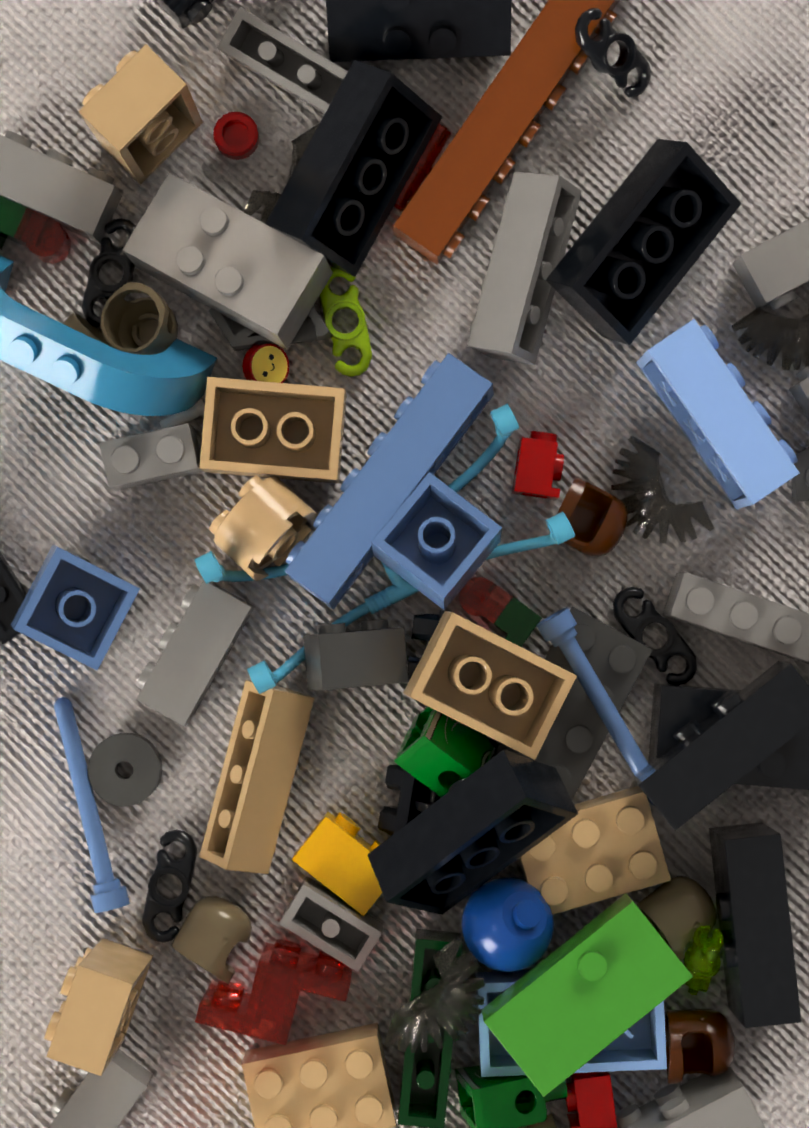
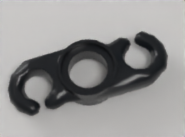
(597, 50)
(95, 288)
(674, 645)
(183, 869)

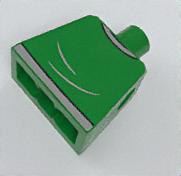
(442, 750)
(502, 1099)

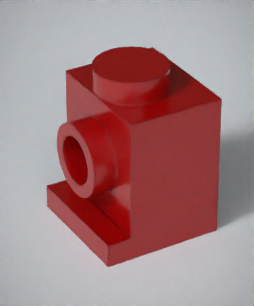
(538, 466)
(592, 1100)

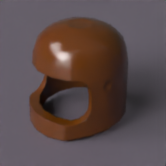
(595, 518)
(697, 1043)

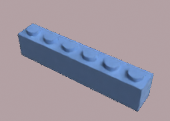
(398, 462)

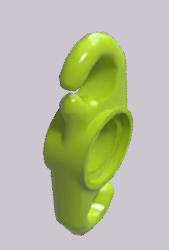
(341, 341)

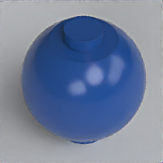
(507, 924)

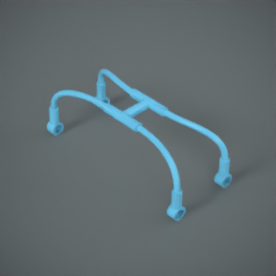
(558, 525)

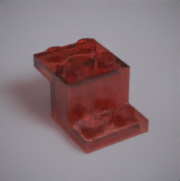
(275, 992)

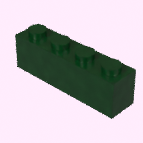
(426, 1073)

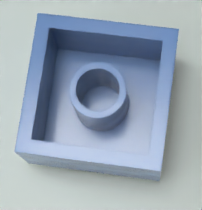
(436, 540)
(74, 607)

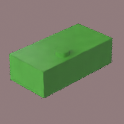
(585, 994)

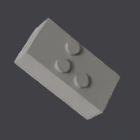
(228, 260)
(698, 1103)

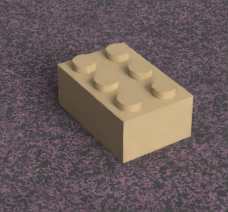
(141, 113)
(273, 430)
(490, 684)
(598, 853)
(98, 1005)
(321, 1082)

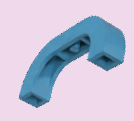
(96, 372)

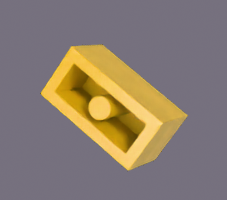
(340, 861)

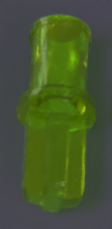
(703, 959)

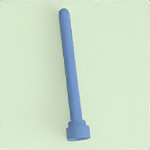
(561, 632)
(108, 891)

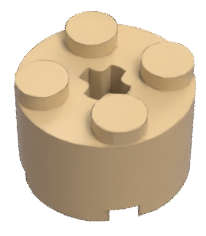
(262, 525)

